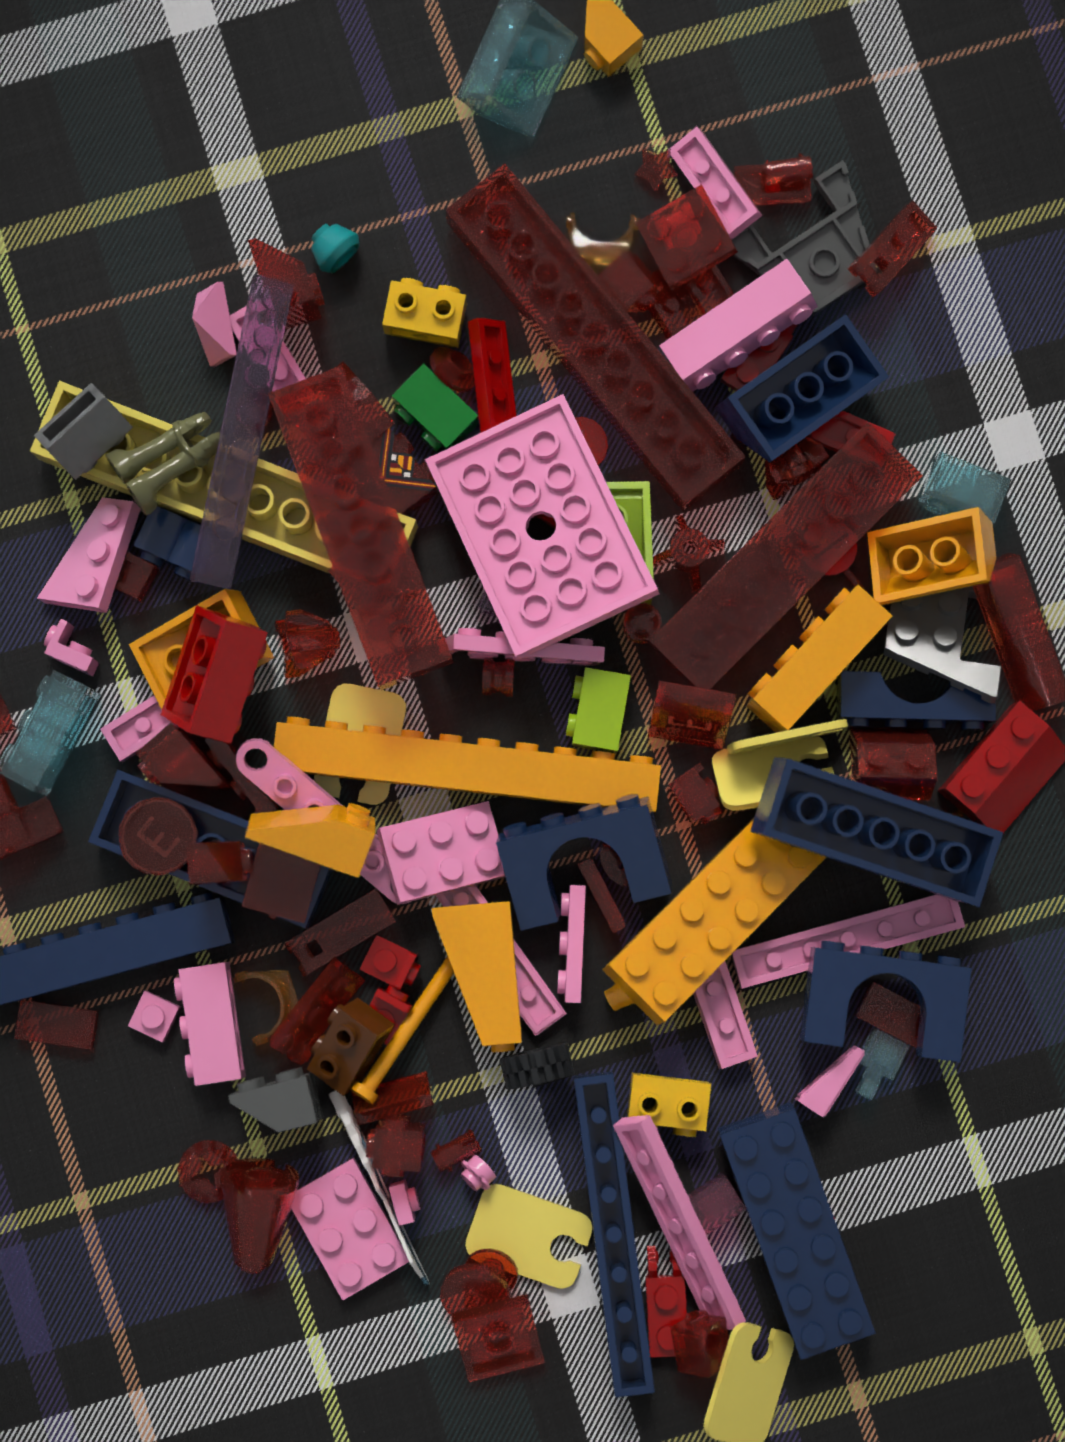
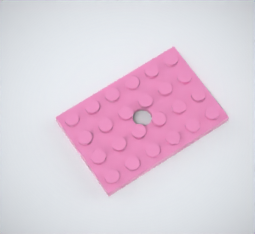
(552, 584)

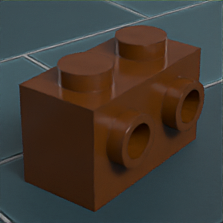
(349, 1045)

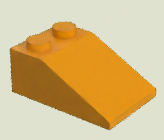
(160, 649)
(323, 834)

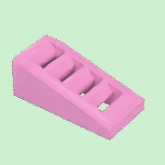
(826, 1087)

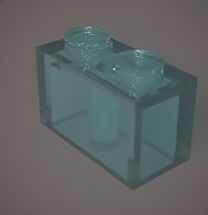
(959, 486)

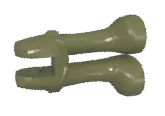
(146, 486)

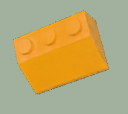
(931, 555)

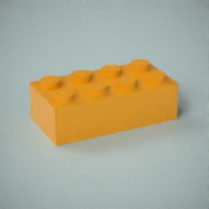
(825, 653)

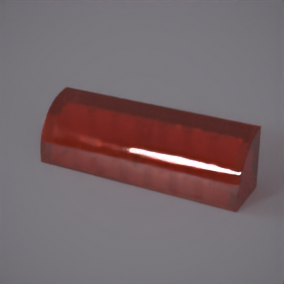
(1020, 635)

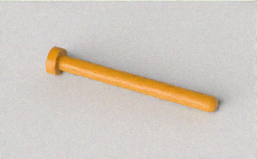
(367, 1088)

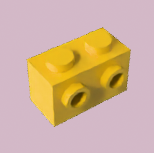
(424, 313)
(669, 1098)

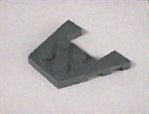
(823, 250)
(929, 638)

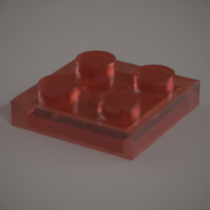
(686, 237)
(497, 1337)

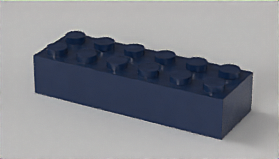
(211, 823)
(876, 831)
(796, 1230)

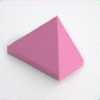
(214, 324)

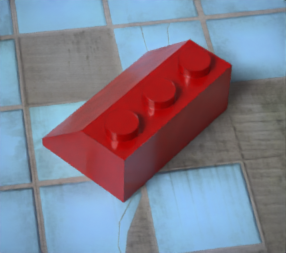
(214, 675)
(1005, 768)

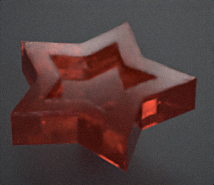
(656, 167)

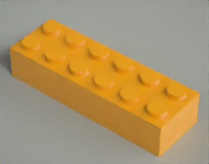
(708, 921)

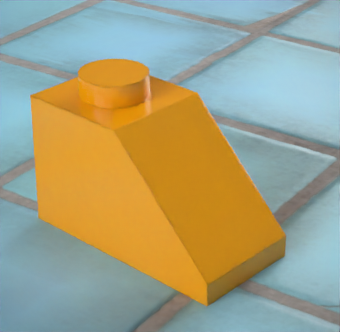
(609, 36)

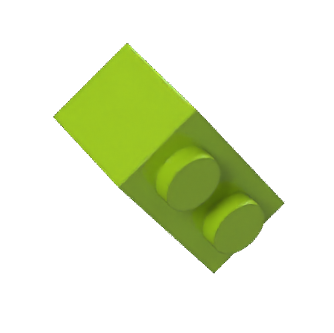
(599, 710)

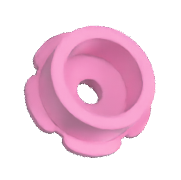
(477, 1173)

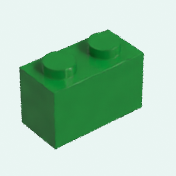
(434, 410)

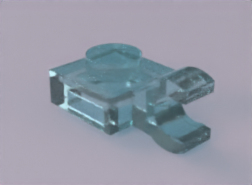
(881, 1058)

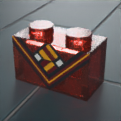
(406, 480)

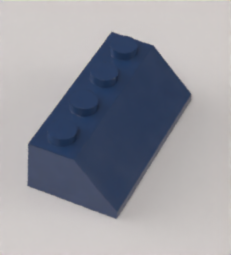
(802, 390)

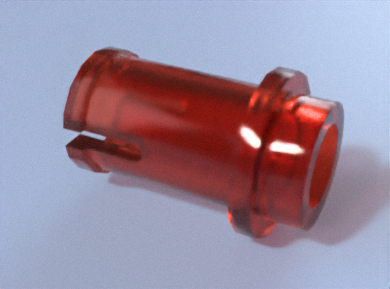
(789, 170)
(454, 1151)

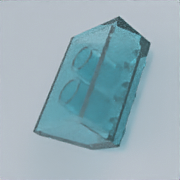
(517, 66)
(48, 733)

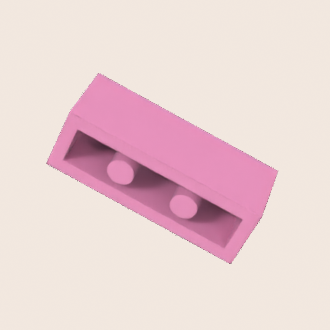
(210, 1023)

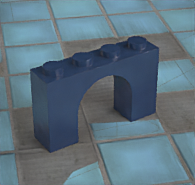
(625, 827)
(938, 986)

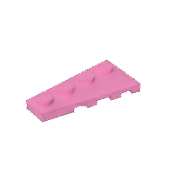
(578, 652)

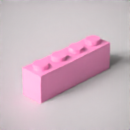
(739, 326)

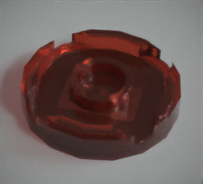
(156, 835)

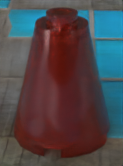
(256, 1209)

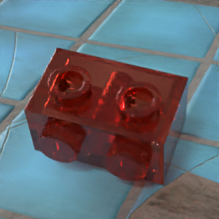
(397, 1145)

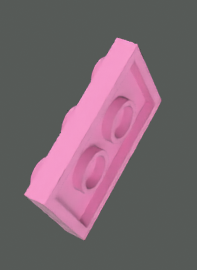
(441, 852)
(348, 1229)

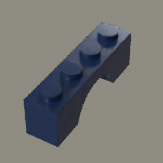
(866, 698)

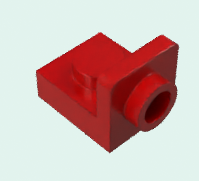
(391, 963)
(392, 1005)

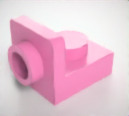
(75, 655)

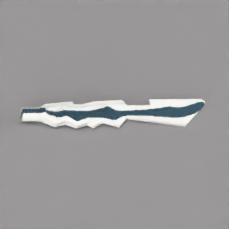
(345, 1113)

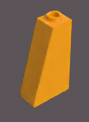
(484, 963)

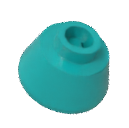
(334, 246)

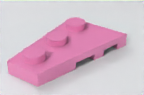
(95, 558)

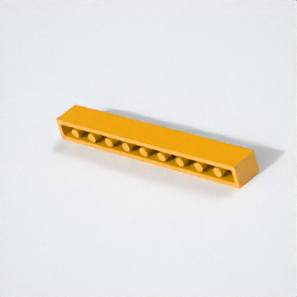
(465, 766)

